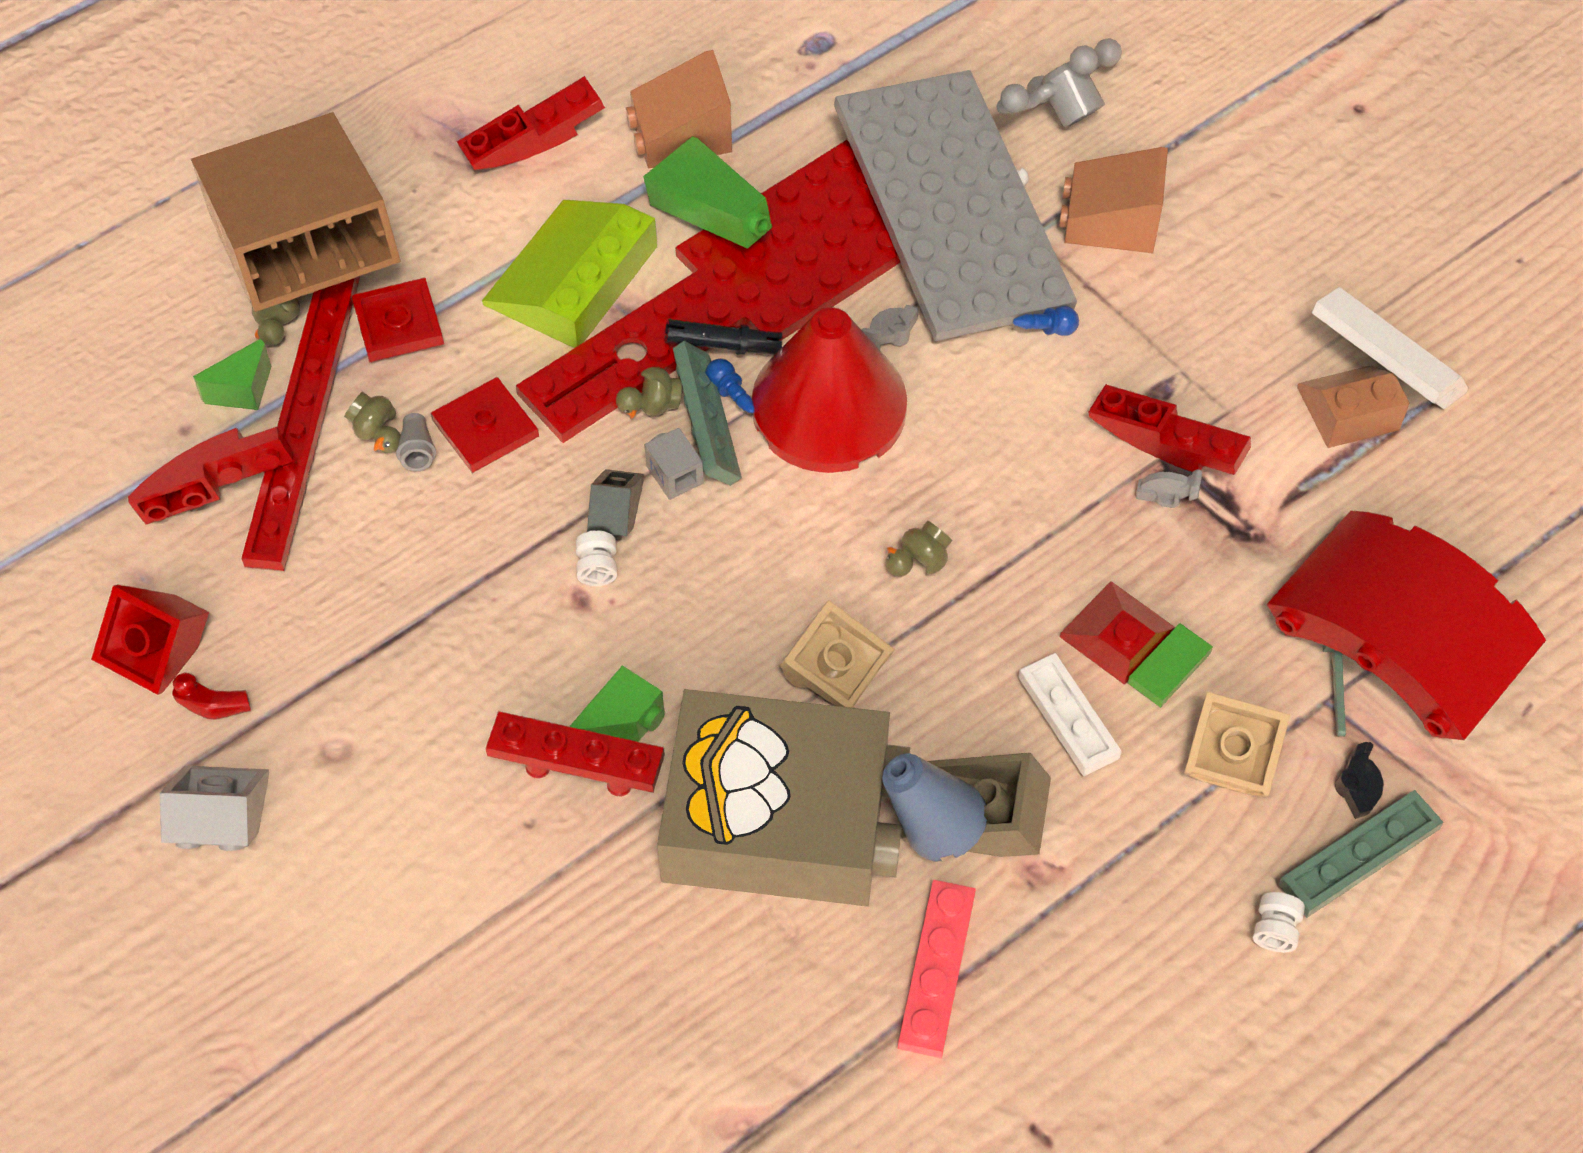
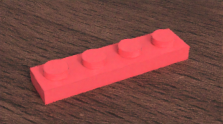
(936, 969)

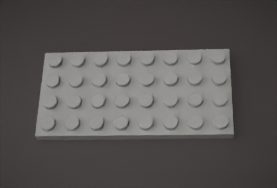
(953, 204)

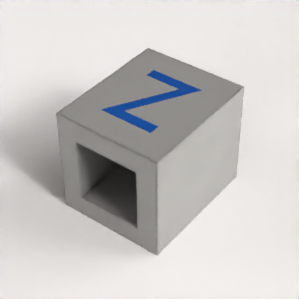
(674, 463)

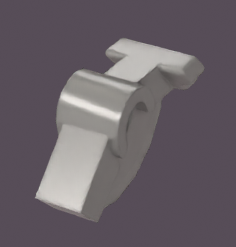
(892, 326)
(1169, 487)

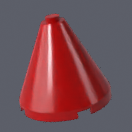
(829, 397)

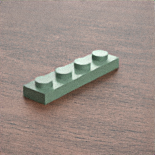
(706, 414)
(1361, 852)

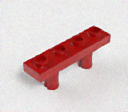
(575, 752)

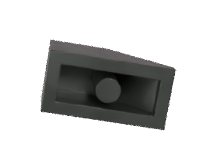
(614, 502)

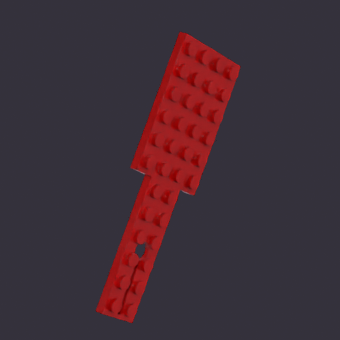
(817, 253)

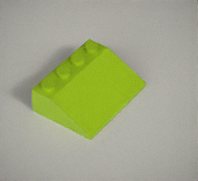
(574, 268)

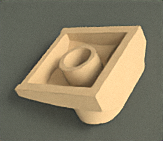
(836, 657)
(1237, 745)

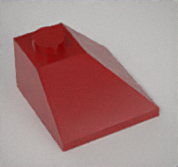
(1116, 632)
(148, 635)

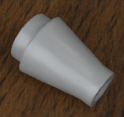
(415, 444)

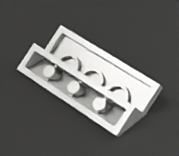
(1390, 348)

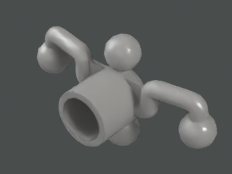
(1066, 87)

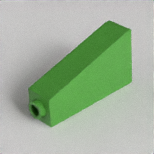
(708, 194)

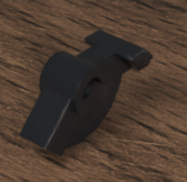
(1360, 781)

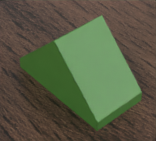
(236, 379)

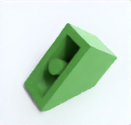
(623, 708)

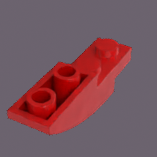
(523, 134)
(1161, 432)
(198, 473)

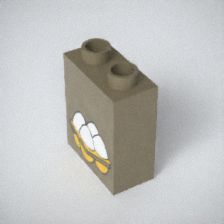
(778, 798)

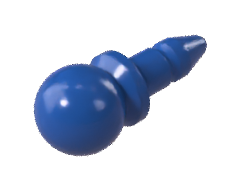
(1061, 321)
(729, 383)

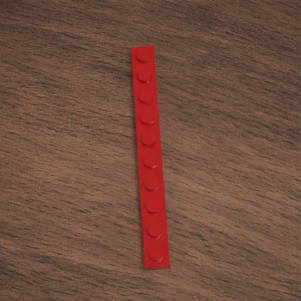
(300, 425)

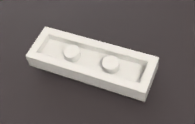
(1069, 714)

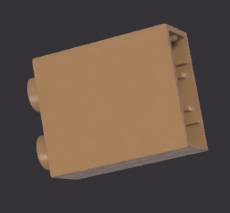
(296, 211)

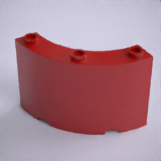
(1412, 617)

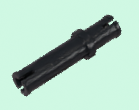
(739, 339)

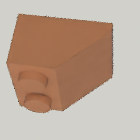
(1355, 404)

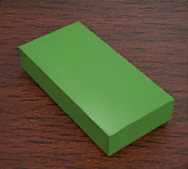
(1170, 665)

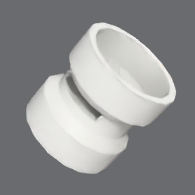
(596, 561)
(1278, 922)

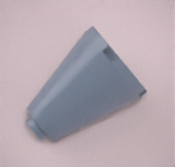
(934, 807)

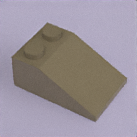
(1014, 797)

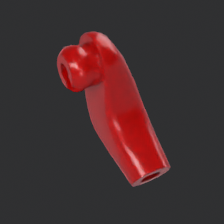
(208, 702)

